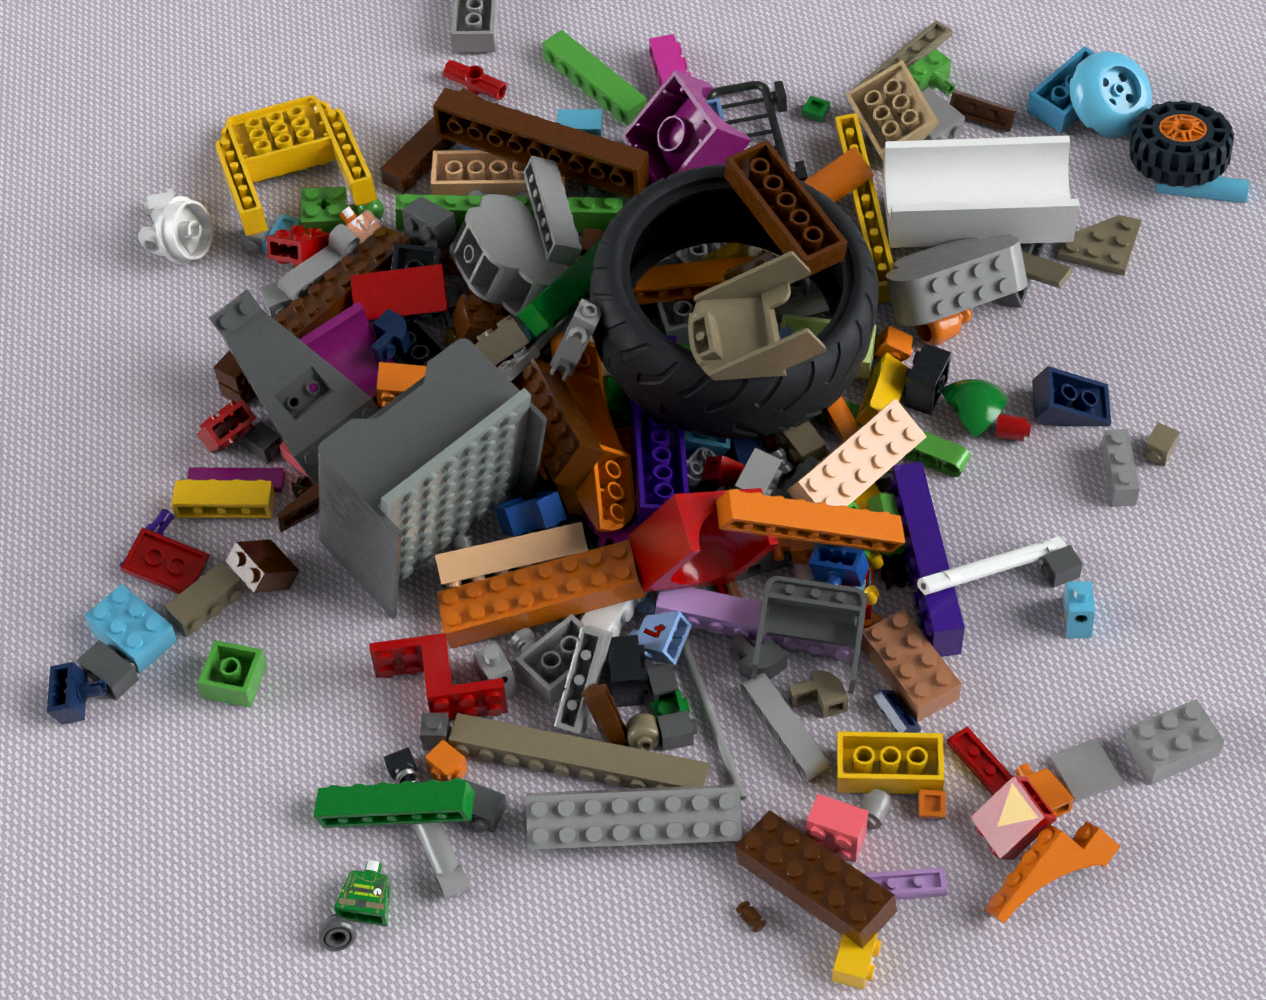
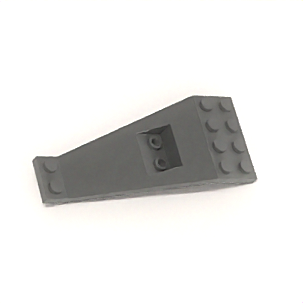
(283, 368)

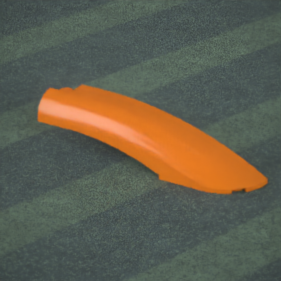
(609, 487)

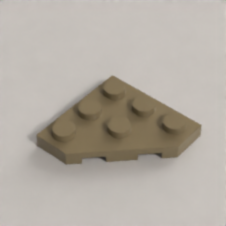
(1103, 245)

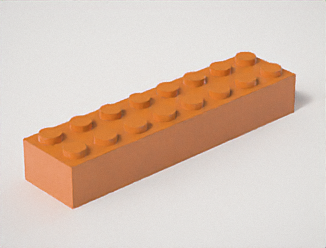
(539, 594)

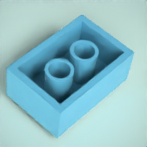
(131, 627)

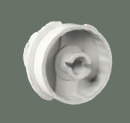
(179, 231)

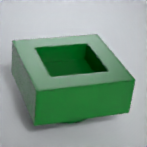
(815, 109)

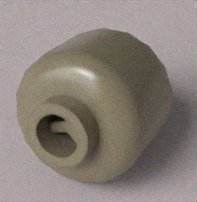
(643, 730)

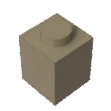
(1161, 444)

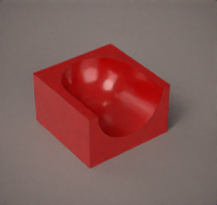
(687, 549)

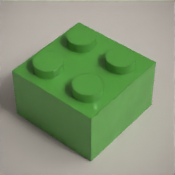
(232, 673)

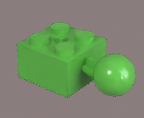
(323, 205)

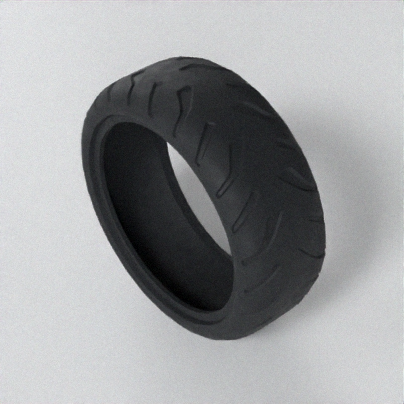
(664, 376)

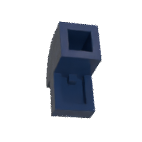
(391, 336)

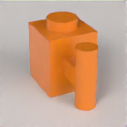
(800, 550)

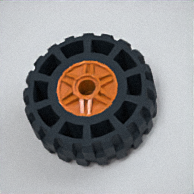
(1181, 143)

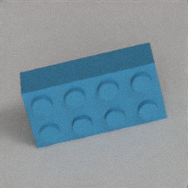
(1052, 99)

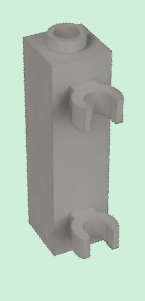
(575, 338)

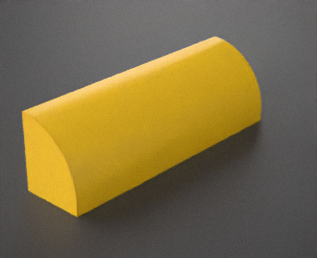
(883, 387)

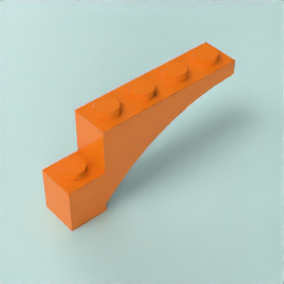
(1048, 859)

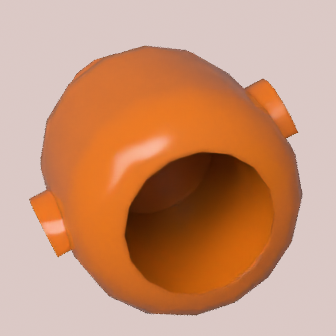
(943, 329)

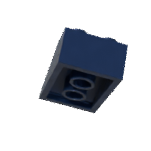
(1070, 399)

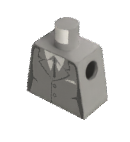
(492, 664)

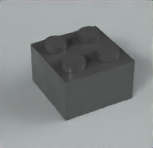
(429, 225)

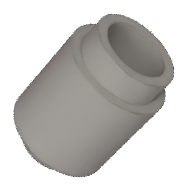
(878, 805)

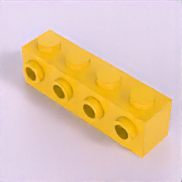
(223, 499)

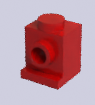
(722, 470)

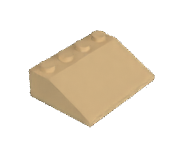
(892, 108)

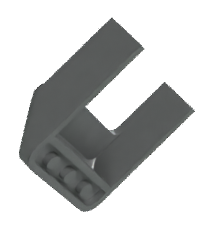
(812, 613)

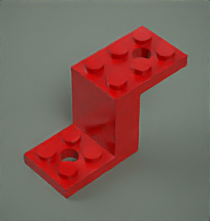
(432, 656)

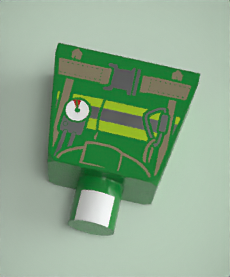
(365, 896)

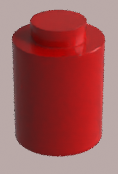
(1012, 427)

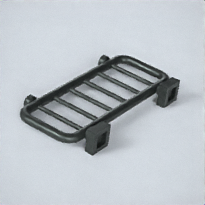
(769, 98)

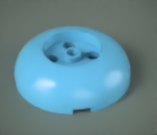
(1094, 101)

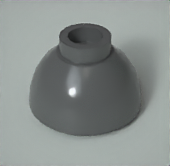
(336, 933)

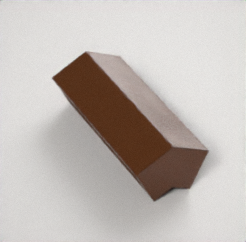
(605, 714)

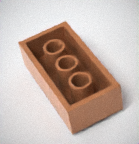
(910, 665)

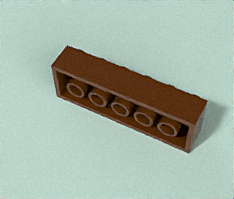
(785, 207)
(568, 442)
(816, 879)

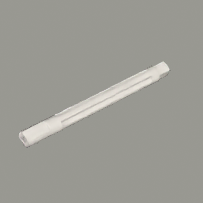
(988, 566)

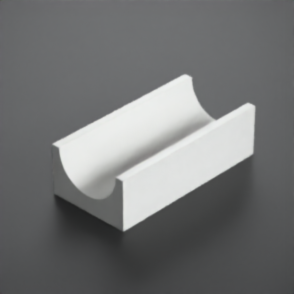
(978, 190)

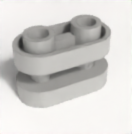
(696, 466)

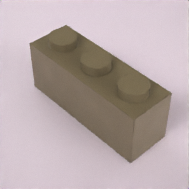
(204, 599)

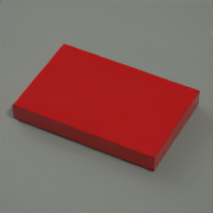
(164, 561)

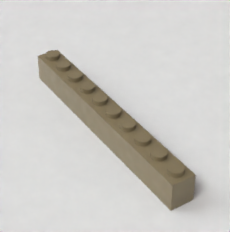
(573, 755)

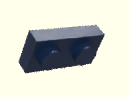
(896, 711)

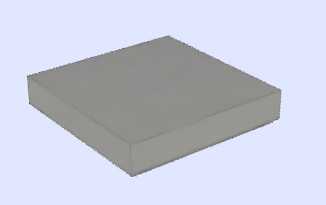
(1085, 770)

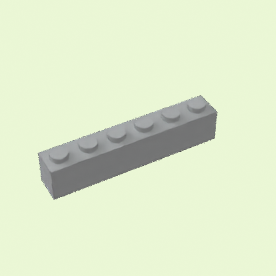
(552, 211)

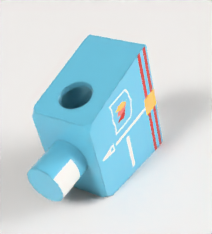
(1076, 601)

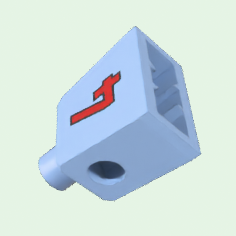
(663, 636)

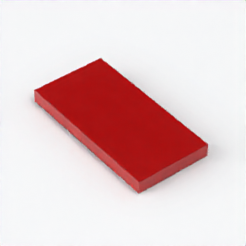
(401, 290)

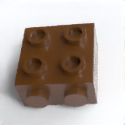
(262, 566)

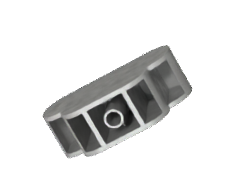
(503, 253)
(955, 278)

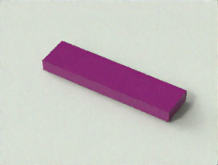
(275, 475)

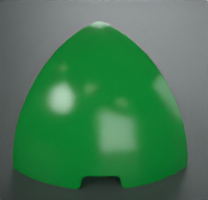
(975, 403)

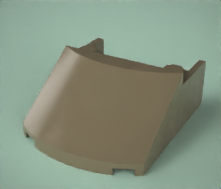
(737, 328)

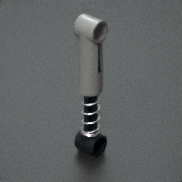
(432, 836)

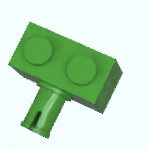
(933, 72)

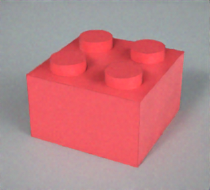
(837, 826)

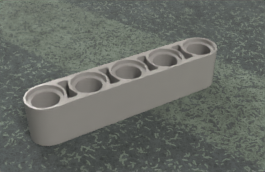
(784, 727)

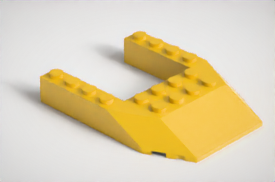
(283, 141)

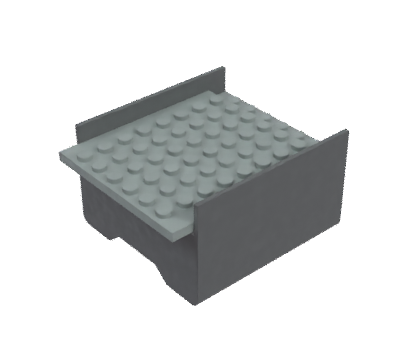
(426, 468)

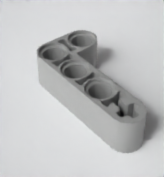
(298, 280)

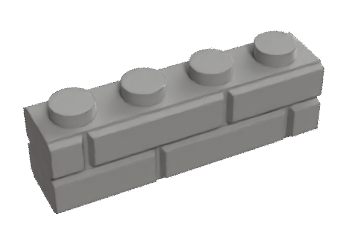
(584, 670)

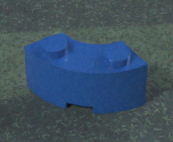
(522, 515)

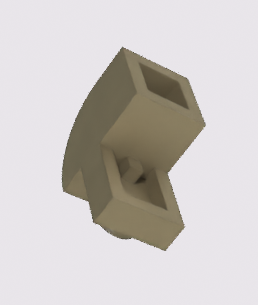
(824, 689)

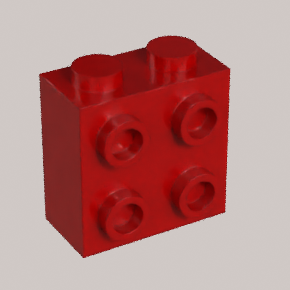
(295, 244)
(233, 420)

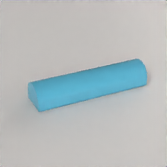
(1220, 189)

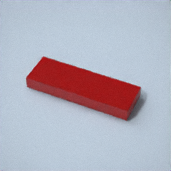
(979, 760)

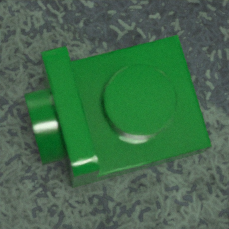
(670, 705)

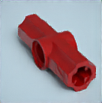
(475, 79)

